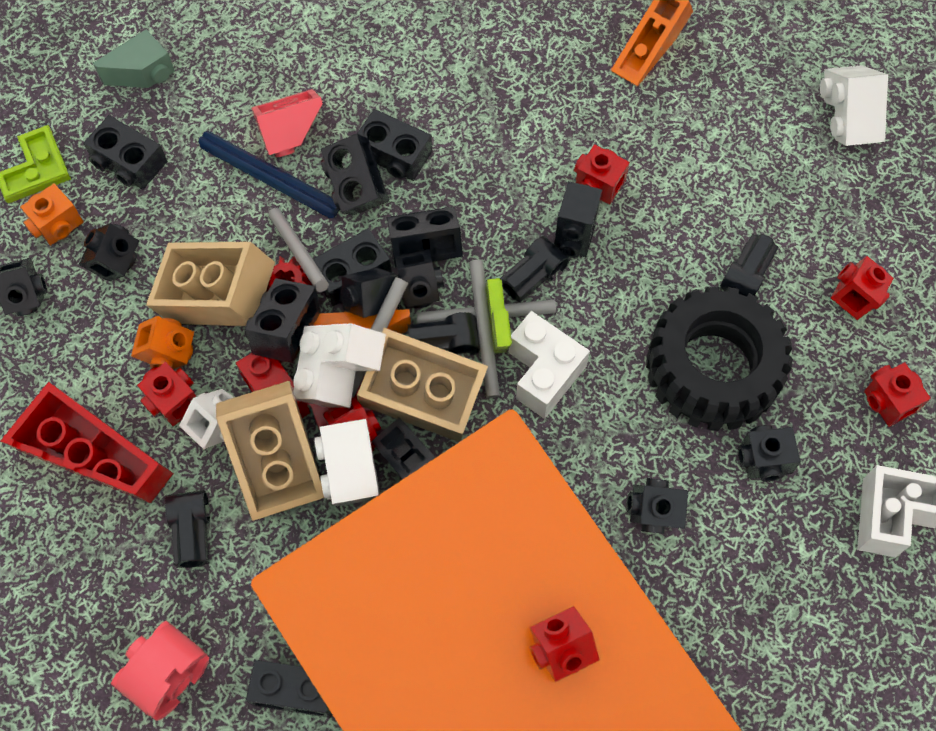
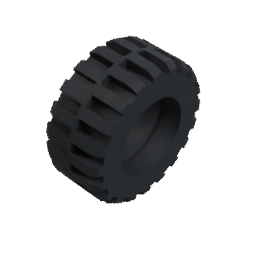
(732, 318)

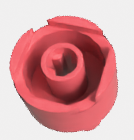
(160, 670)

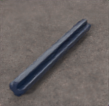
(268, 174)

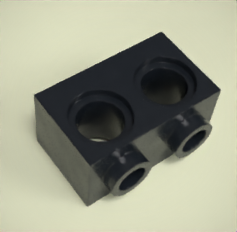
(397, 139)
(119, 149)
(361, 171)
(577, 219)
(426, 230)
(347, 259)
(281, 319)
(402, 448)
(284, 689)

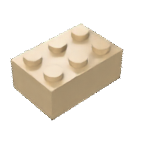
(210, 282)
(423, 385)
(269, 450)

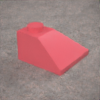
(286, 121)

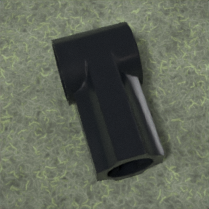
(538, 265)
(751, 265)
(455, 334)
(189, 532)

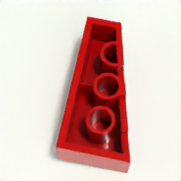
(77, 440)

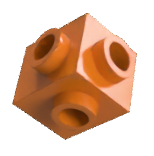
(51, 215)
(163, 341)

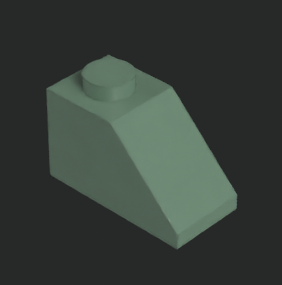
(135, 63)

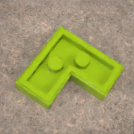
(40, 171)
(498, 316)

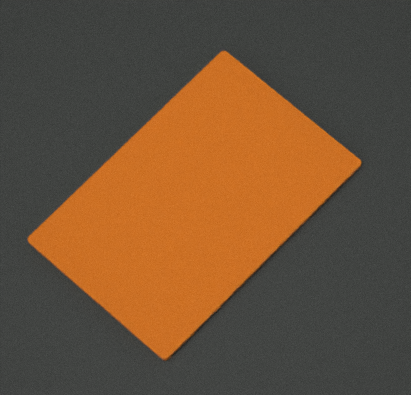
(430, 596)

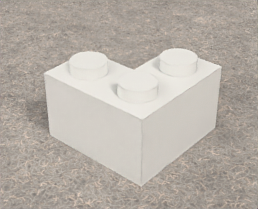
(859, 103)
(330, 360)
(553, 363)
(348, 462)
(889, 507)

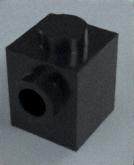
(365, 291)

